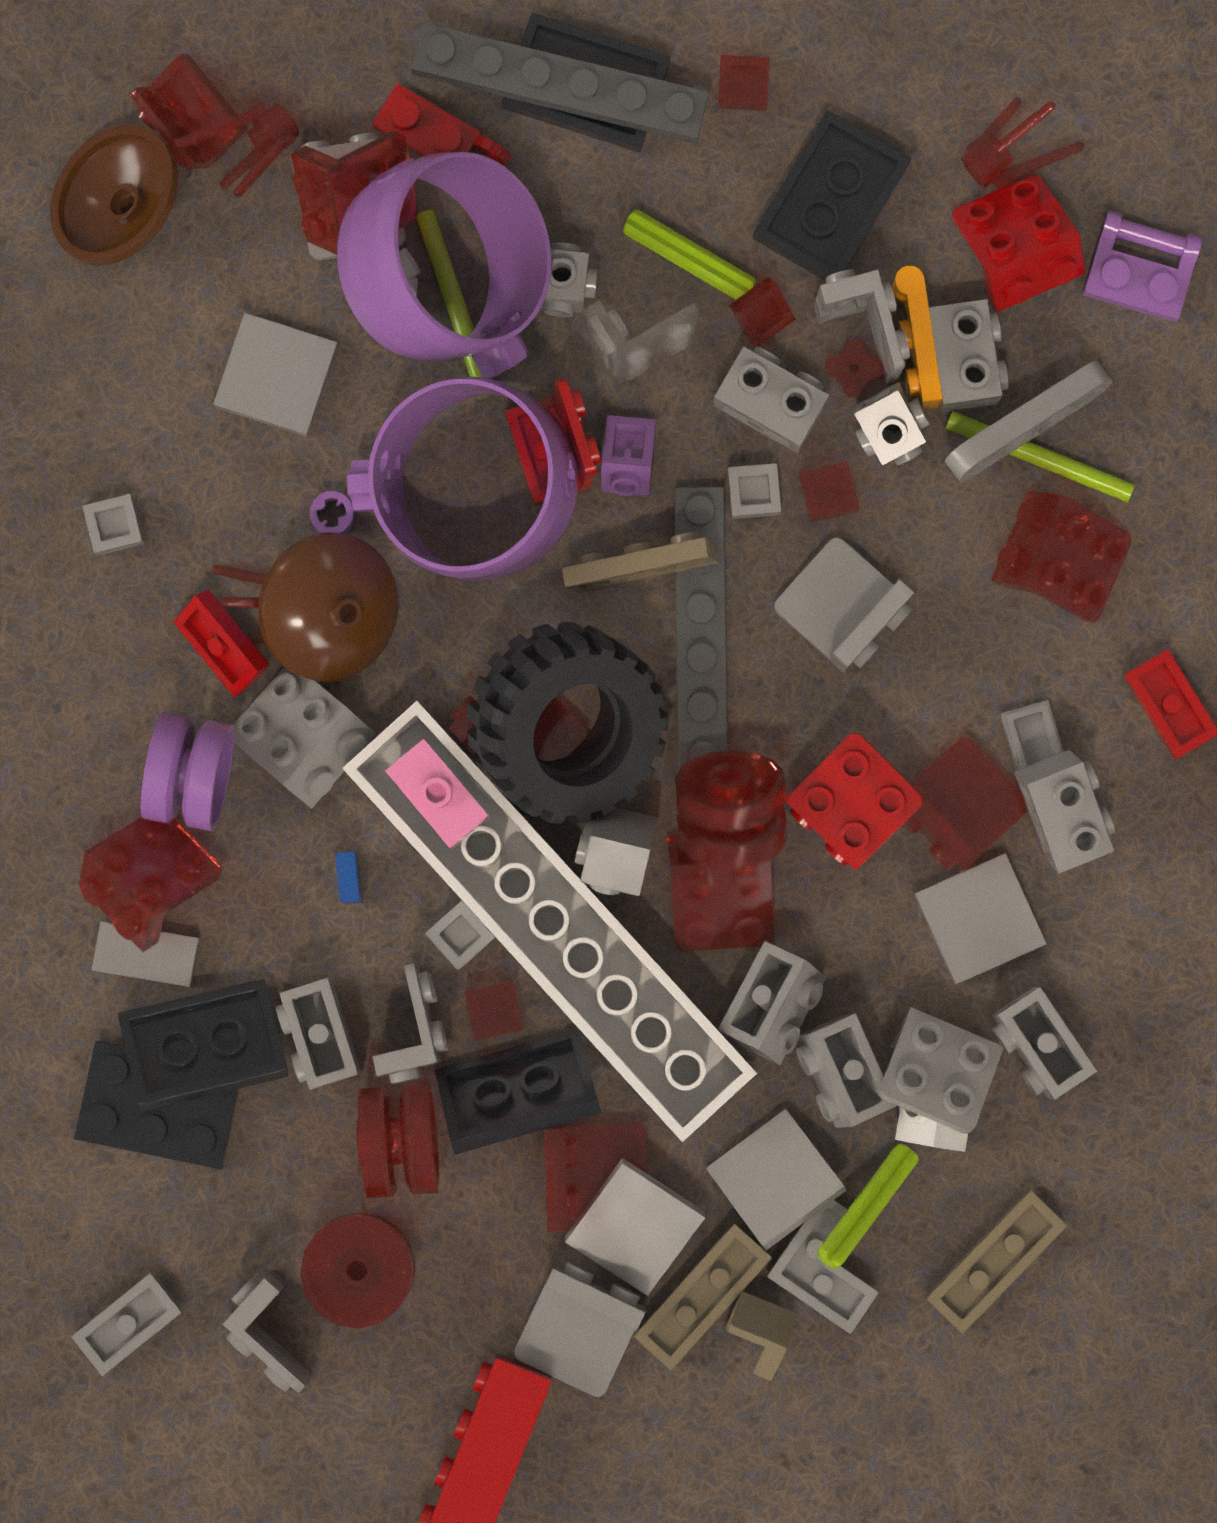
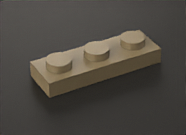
(640, 563)
(995, 1261)
(702, 1296)

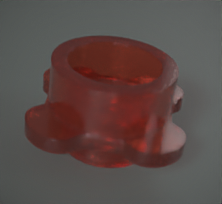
(853, 354)

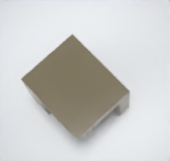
(763, 1325)

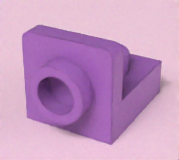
(627, 455)

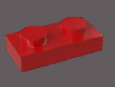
(221, 643)
(1171, 704)

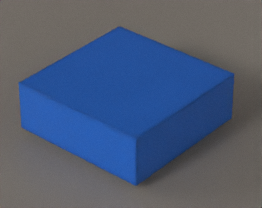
(349, 878)

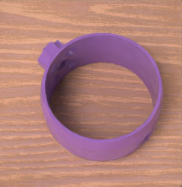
(514, 247)
(379, 481)

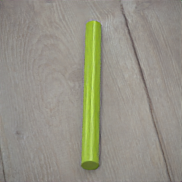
(447, 282)
(1051, 461)

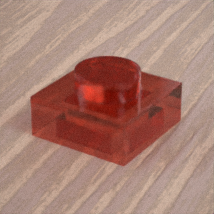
(743, 82)
(762, 312)
(828, 492)
(493, 1010)

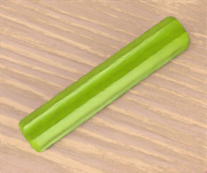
(688, 254)
(867, 1206)

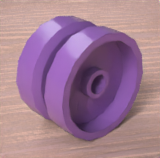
(187, 771)

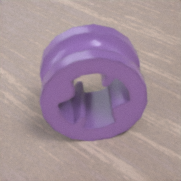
(319, 506)

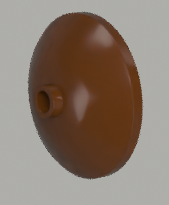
(114, 195)
(304, 602)

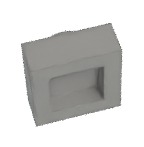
(754, 491)
(113, 524)
(460, 935)

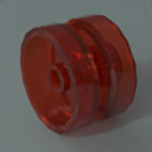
(731, 809)
(395, 1141)
(330, 1281)

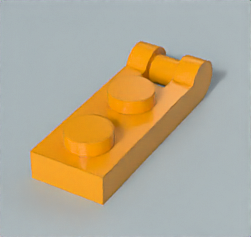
(923, 378)

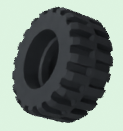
(612, 757)

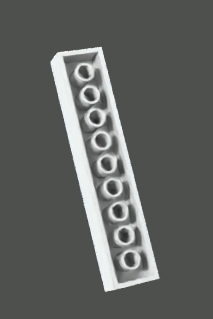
(562, 935)

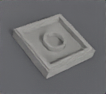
(276, 374)
(980, 919)
(776, 1179)
(634, 1226)

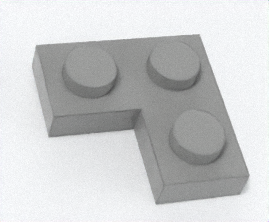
(829, 1291)

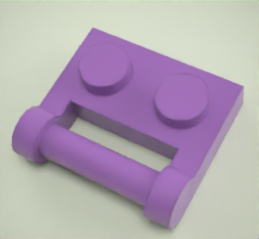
(1137, 281)

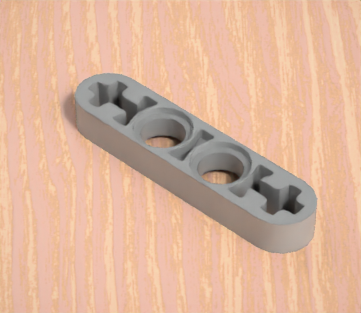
(1028, 421)

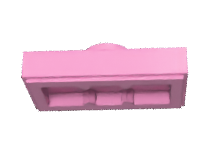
(437, 793)

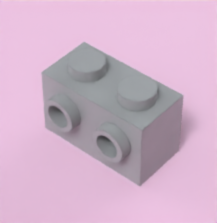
(967, 355)
(771, 398)
(1066, 811)
(616, 851)
(773, 1003)
(319, 1033)
(1043, 1044)
(843, 1071)

